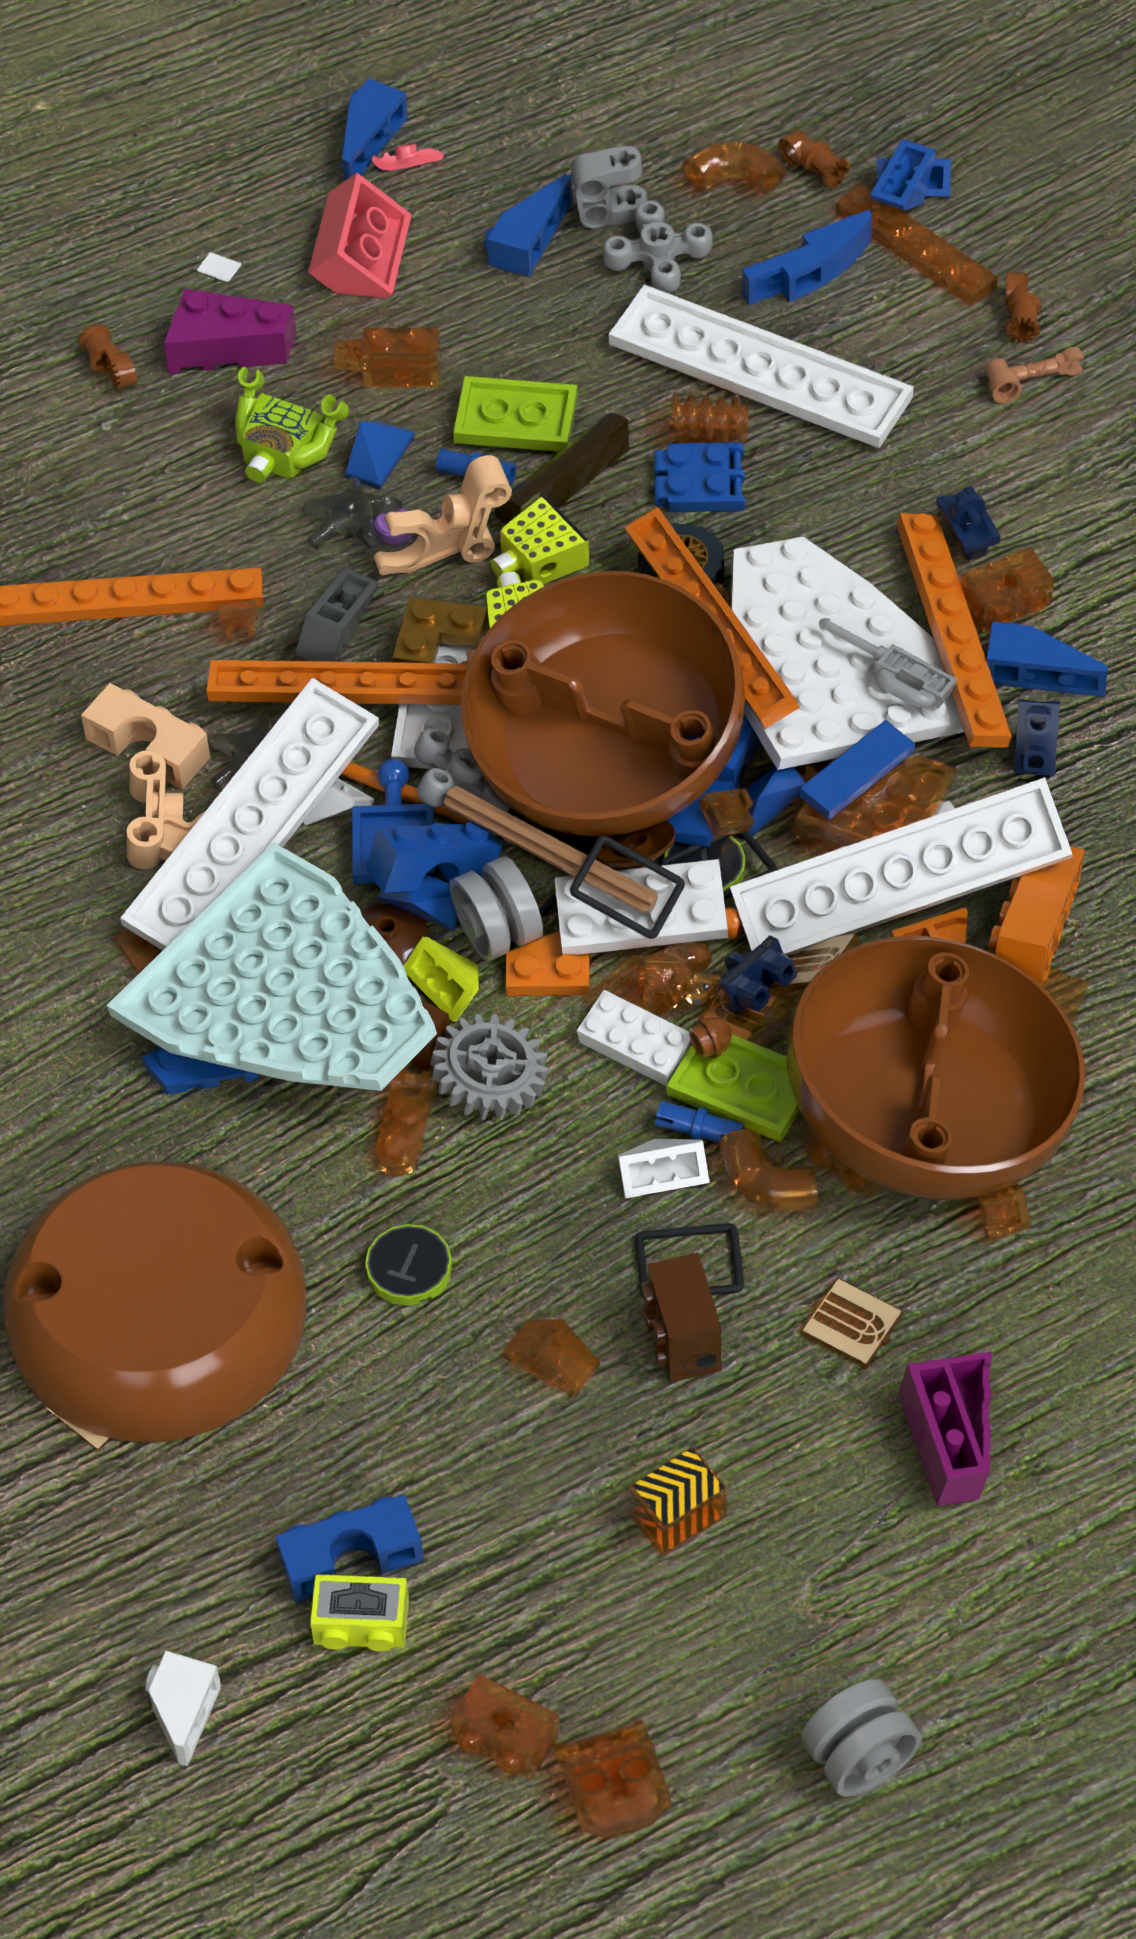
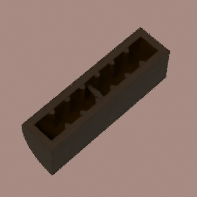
(571, 467)

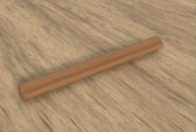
(549, 849)

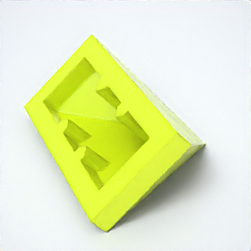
(443, 976)

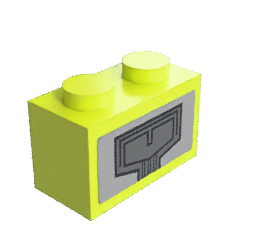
(359, 1612)

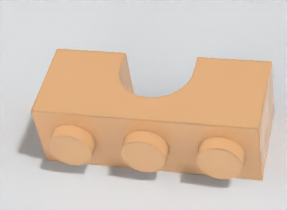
(123, 718)

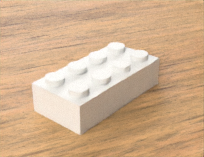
(634, 1037)

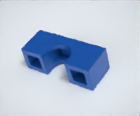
(407, 853)
(381, 1529)

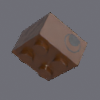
(682, 1318)

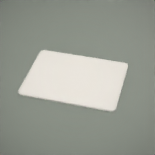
(219, 267)

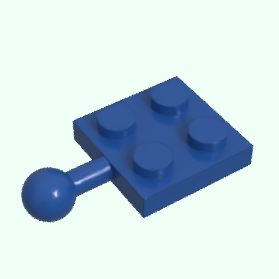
(367, 819)

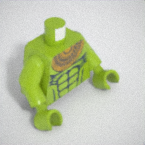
(282, 435)

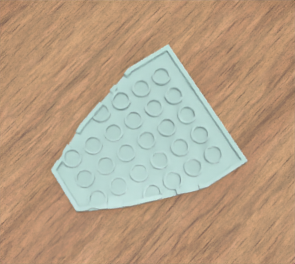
(282, 984)

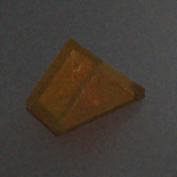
(553, 1354)

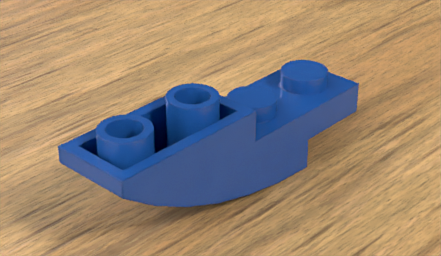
(821, 258)

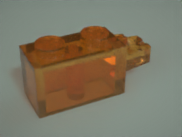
(393, 357)

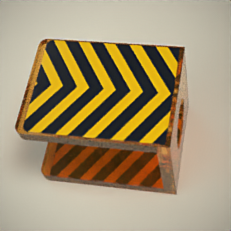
(678, 1501)

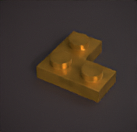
(433, 622)

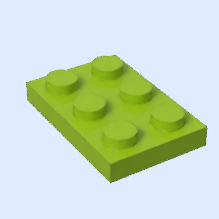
(515, 414)
(740, 1085)

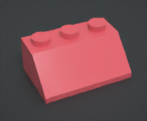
(360, 240)

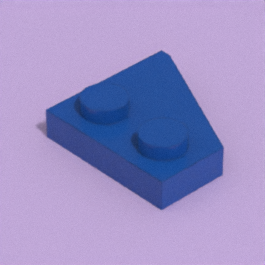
(182, 1073)

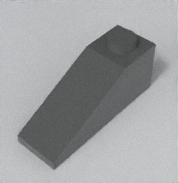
(335, 617)

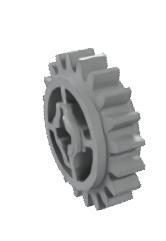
(492, 1061)

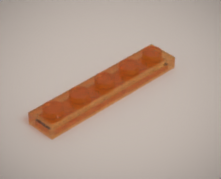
(920, 247)

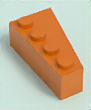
(1037, 916)

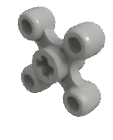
(657, 246)
(454, 770)

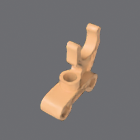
(459, 528)
(163, 828)

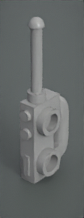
(900, 671)

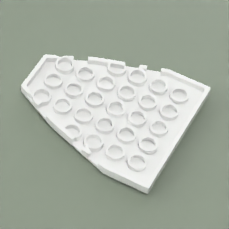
(780, 598)

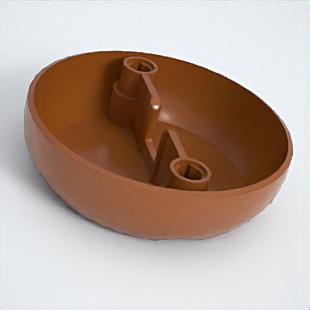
(603, 703)
(934, 1067)
(154, 1302)

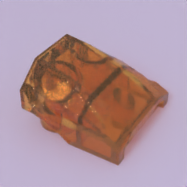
(614, 1781)

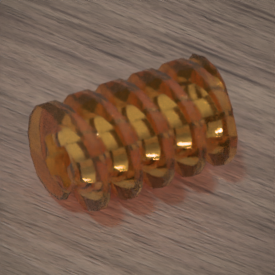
(710, 417)

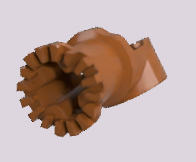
(800, 150)
(1022, 307)
(106, 356)

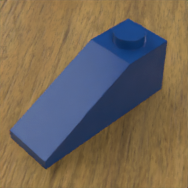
(372, 121)
(528, 228)
(1038, 661)

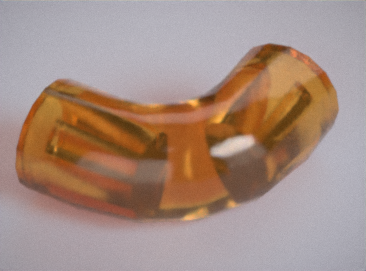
(736, 161)
(760, 1180)

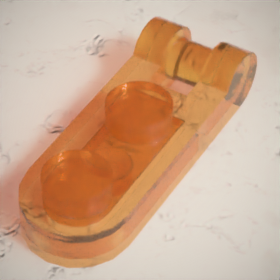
(405, 1123)

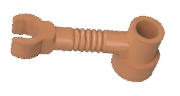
(1005, 380)

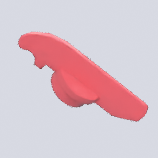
(406, 156)

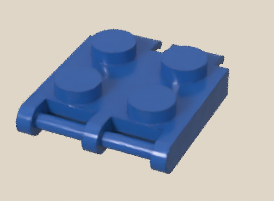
(699, 477)

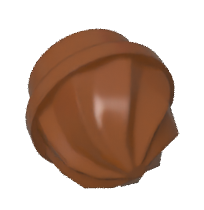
(710, 1037)

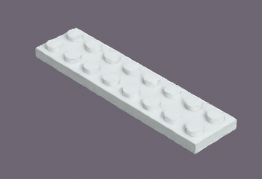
(761, 366)
(254, 810)
(904, 870)

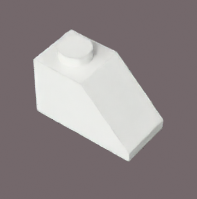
(182, 1700)

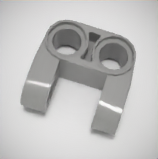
(594, 175)

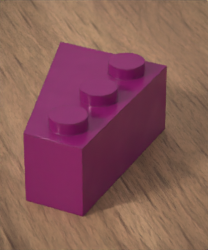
(228, 330)
(950, 1423)

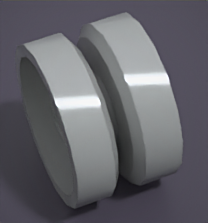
(496, 908)
(861, 1737)

